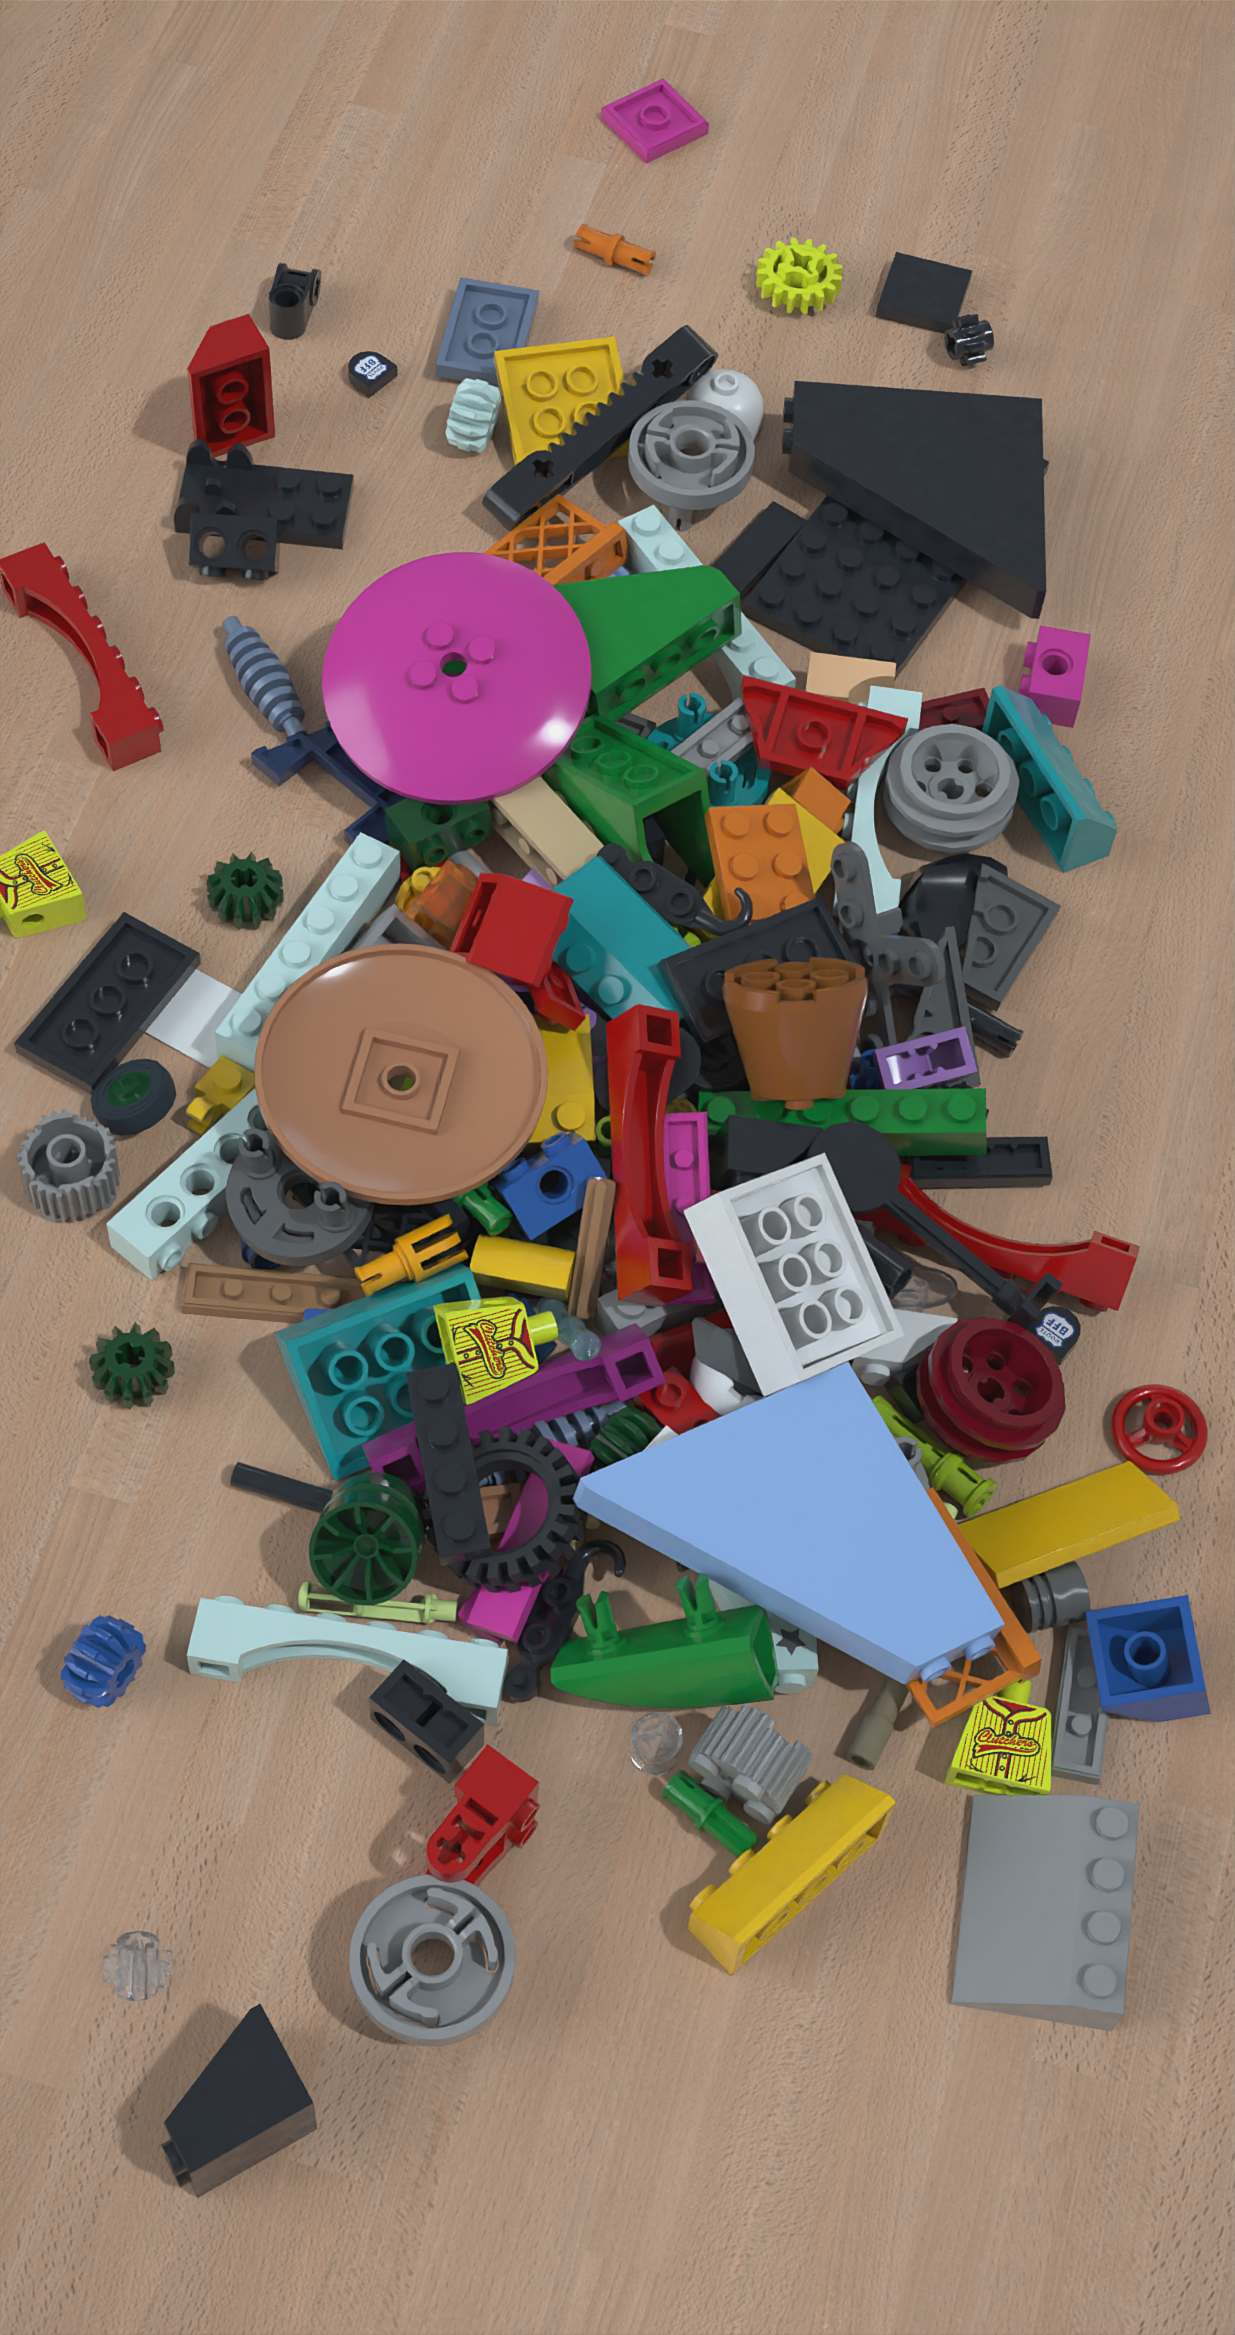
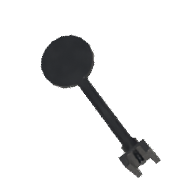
(869, 1179)

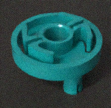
(726, 786)

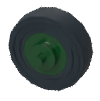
(133, 1096)

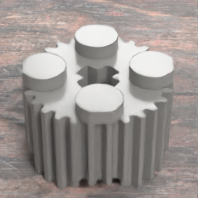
(69, 1167)
(749, 1762)

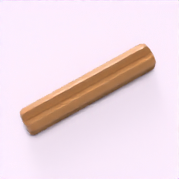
(591, 1247)

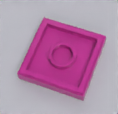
(654, 120)

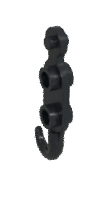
(672, 896)
(554, 1618)

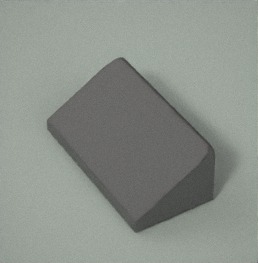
(723, 1352)

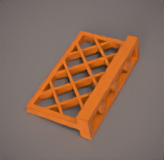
(583, 562)
(1011, 1644)

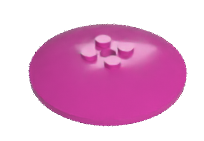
(470, 732)

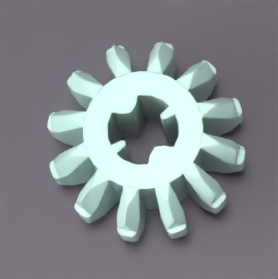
(473, 415)

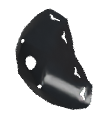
(943, 896)

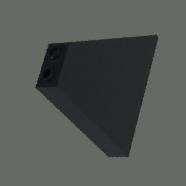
(937, 472)

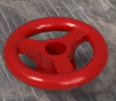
(1168, 1407)

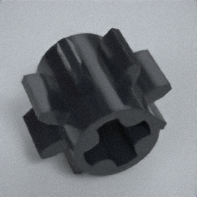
(969, 339)

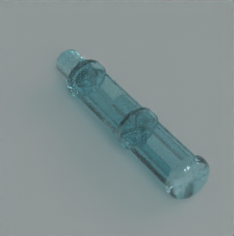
(571, 1330)

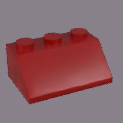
(232, 386)

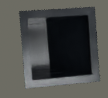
(238, 2109)

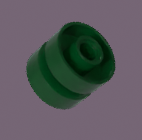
(368, 1539)

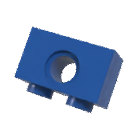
(520, 1183)

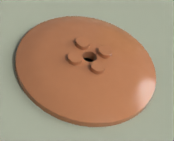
(413, 1015)

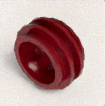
(1004, 1401)

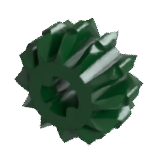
(245, 890)
(113, 1368)
(622, 1437)

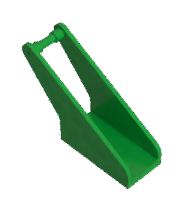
(647, 631)
(621, 778)

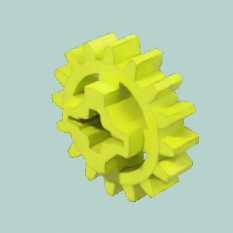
(799, 275)

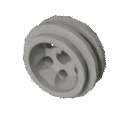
(934, 788)

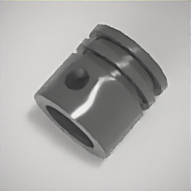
(1051, 1598)

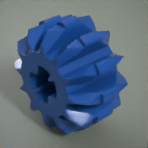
(103, 1661)

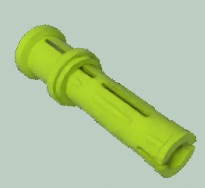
(944, 1468)

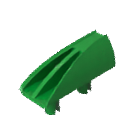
(673, 1663)

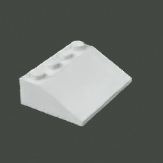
(793, 1273)

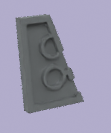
(1002, 935)

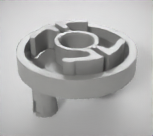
(700, 474)
(461, 1996)

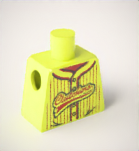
(38, 889)
(491, 1342)
(1004, 1746)

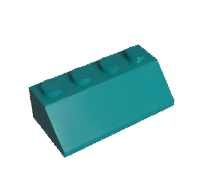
(1050, 786)
(615, 942)

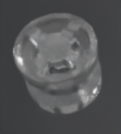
(657, 1731)

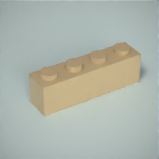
(544, 830)

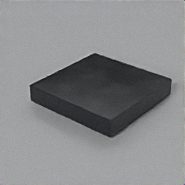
(923, 293)

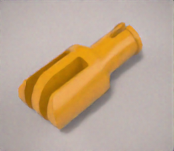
(406, 1261)

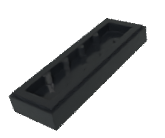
(1007, 1163)

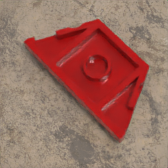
(810, 730)

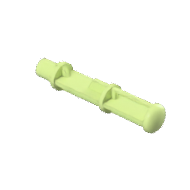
(424, 1612)

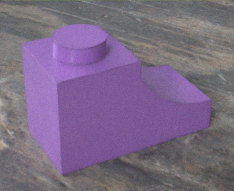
(925, 1061)

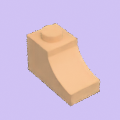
(847, 677)

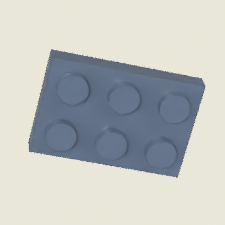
(483, 321)

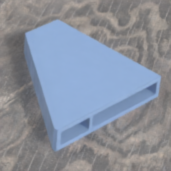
(811, 1520)

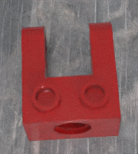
(492, 1813)

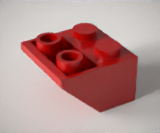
(512, 928)

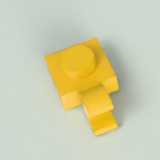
(218, 1093)

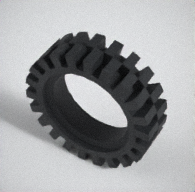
(557, 1530)

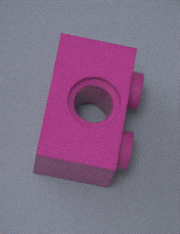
(1056, 673)

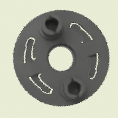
(269, 1174)

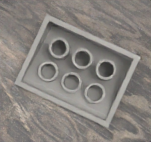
(1047, 1908)

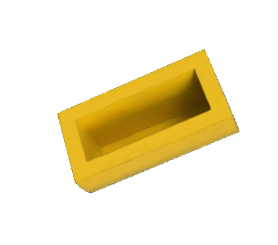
(523, 1266)

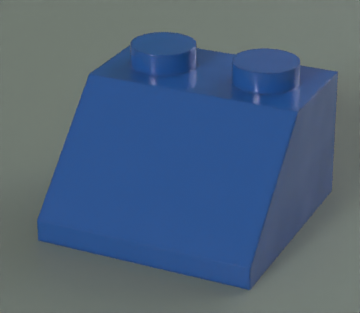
(1148, 1660)

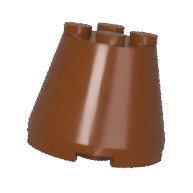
(796, 1026)

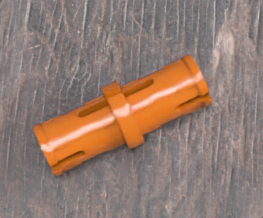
(614, 249)

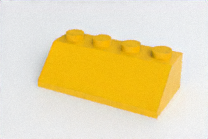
(789, 1870)

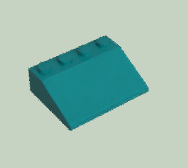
(356, 1359)

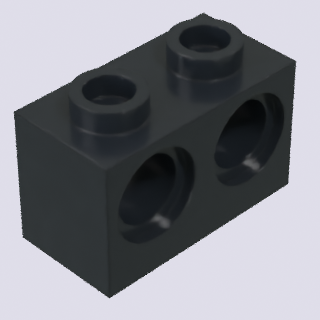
(236, 533)
(426, 1721)

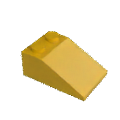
(570, 1086)

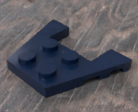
(323, 748)

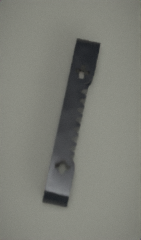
(544, 474)

